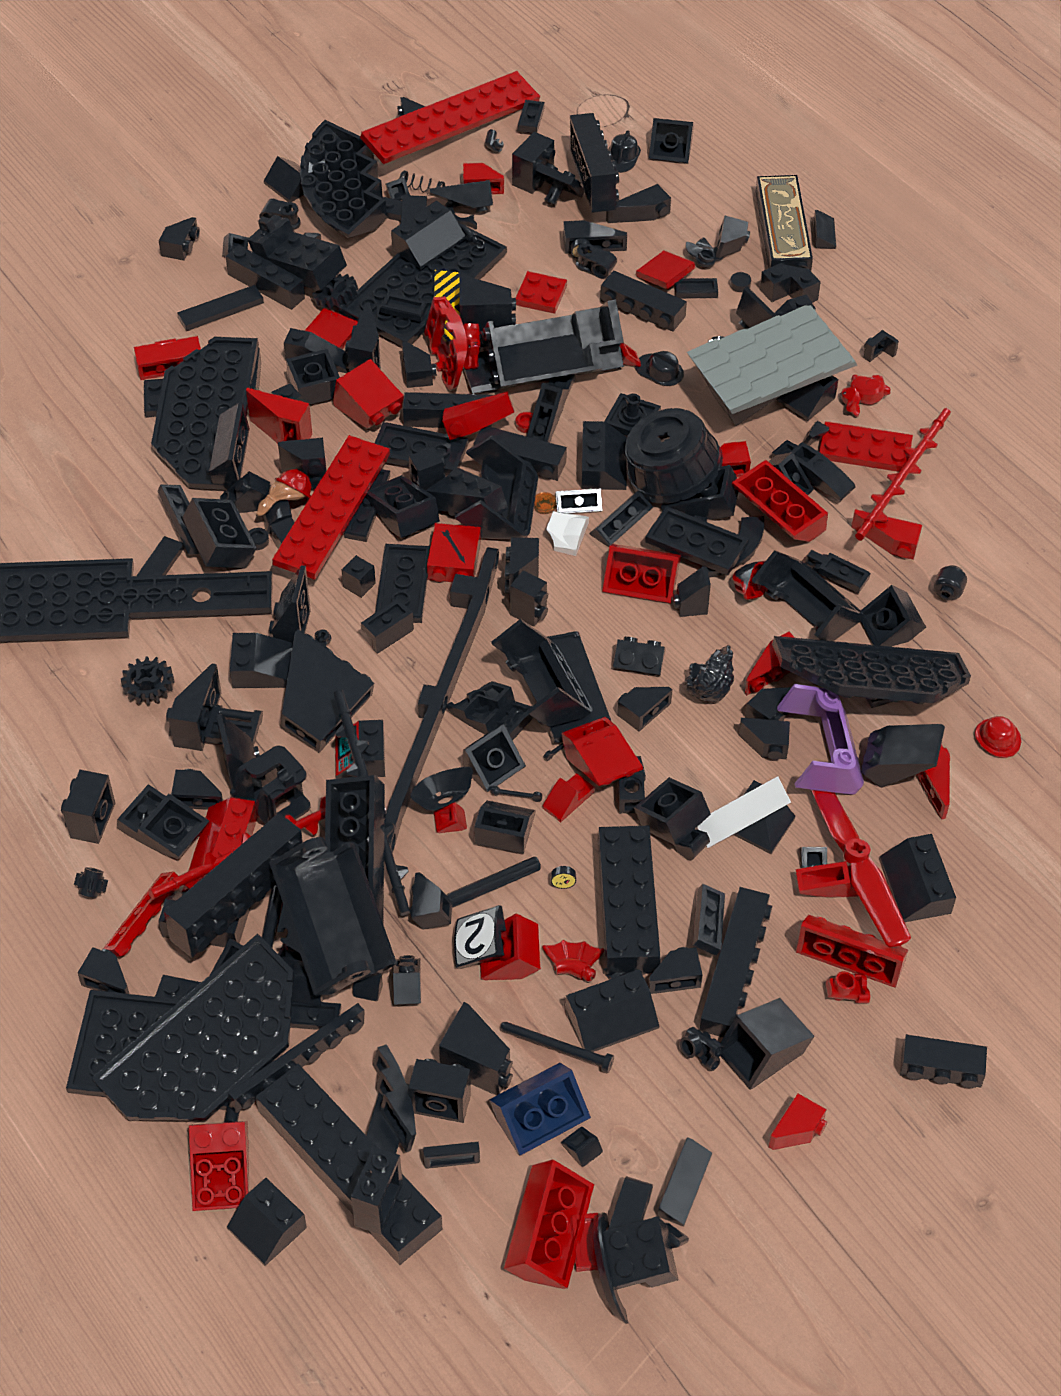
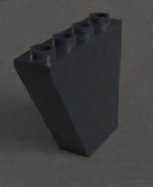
(309, 699)

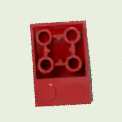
(279, 416)
(600, 751)
(219, 1164)

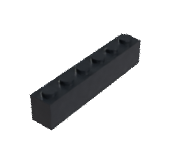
(735, 961)

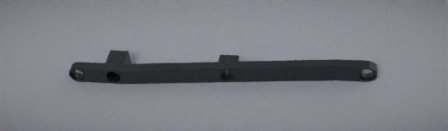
(466, 593)

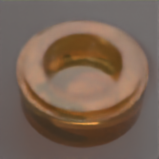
(545, 503)

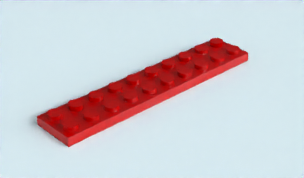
(448, 117)

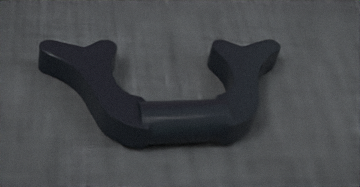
(468, 221)

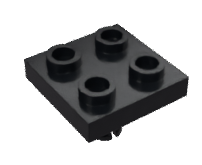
(559, 182)
(629, 411)

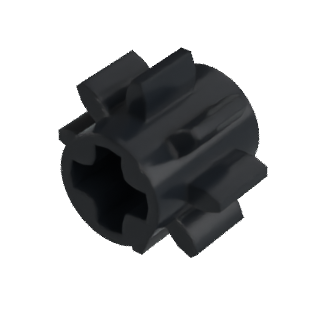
(90, 882)

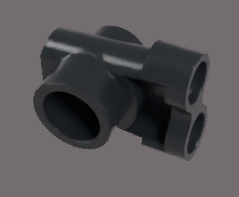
(702, 1045)

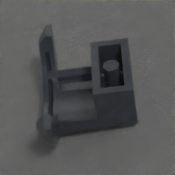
(632, 1256)

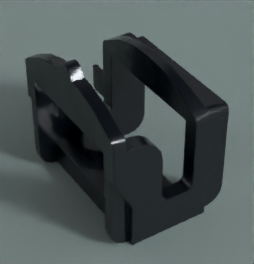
(286, 785)

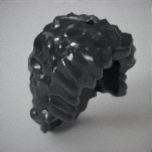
(712, 679)

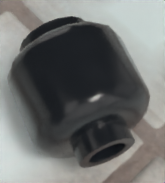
(950, 582)

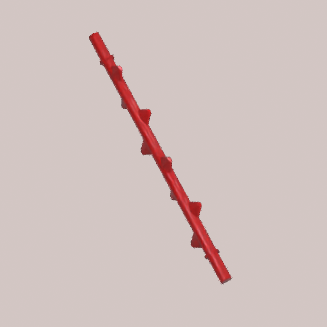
(898, 478)
(191, 877)

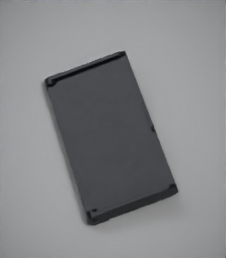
(577, 660)

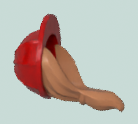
(288, 486)

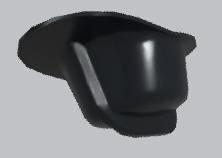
(624, 151)
(661, 367)

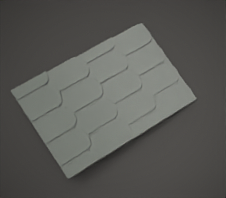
(769, 360)

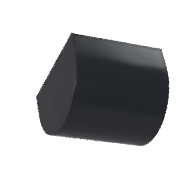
(693, 844)

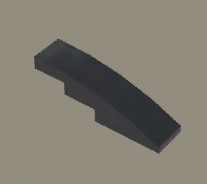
(396, 1103)

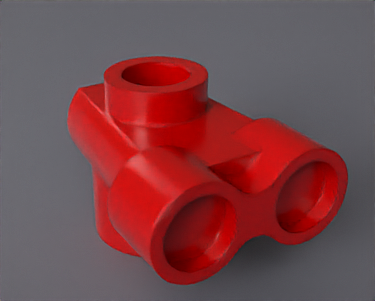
(848, 987)

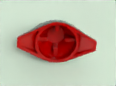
(744, 583)

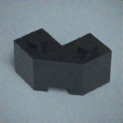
(789, 280)

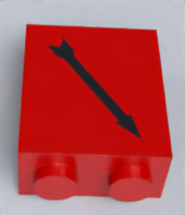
(453, 552)

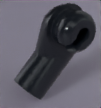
(493, 143)

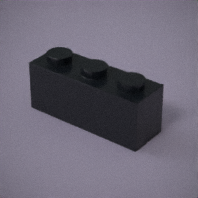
(943, 1061)

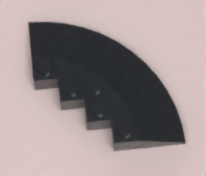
(342, 180)

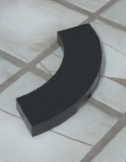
(750, 528)

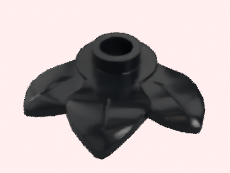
(702, 252)

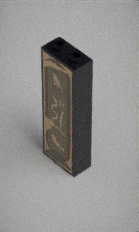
(783, 221)

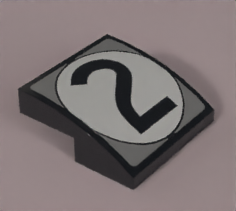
(479, 937)

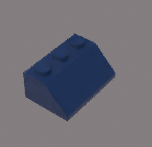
(540, 1108)

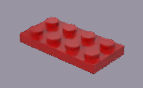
(865, 446)

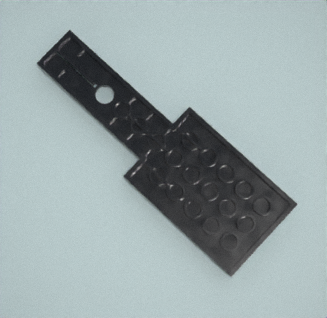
(102, 596)

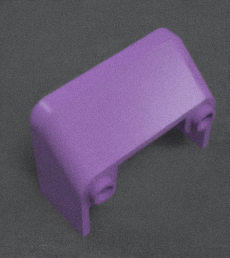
(844, 772)

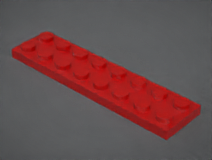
(331, 506)

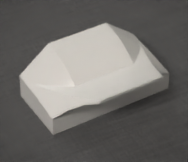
(567, 531)

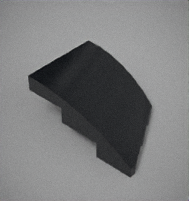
(491, 707)

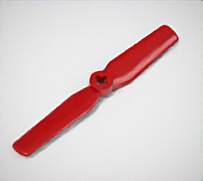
(864, 873)

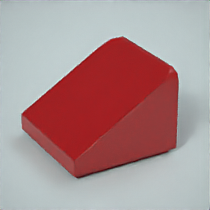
(450, 818)

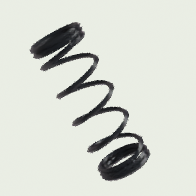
(421, 180)

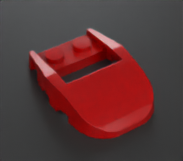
(453, 359)

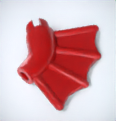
(574, 958)

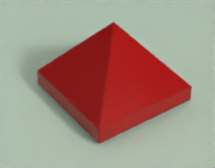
(629, 356)

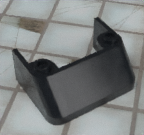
(518, 485)
(808, 594)
(545, 673)

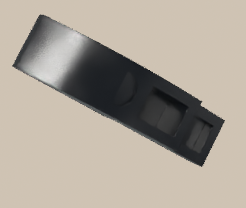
(818, 469)

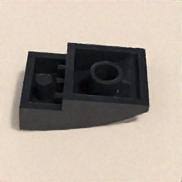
(161, 822)

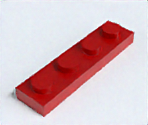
(136, 921)

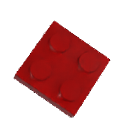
(541, 292)

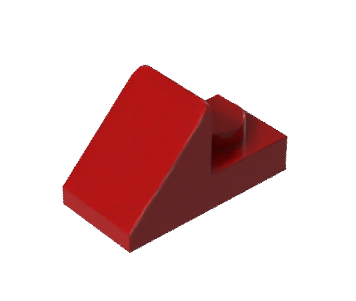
(567, 796)

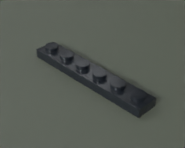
(303, 1053)

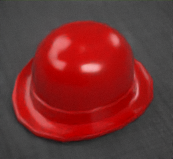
(998, 736)

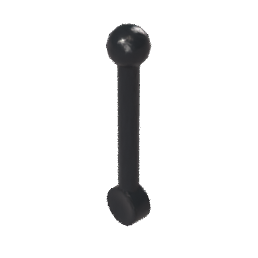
(549, 754)
(536, 796)

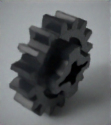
(336, 292)
(147, 680)

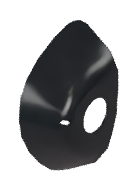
(450, 783)

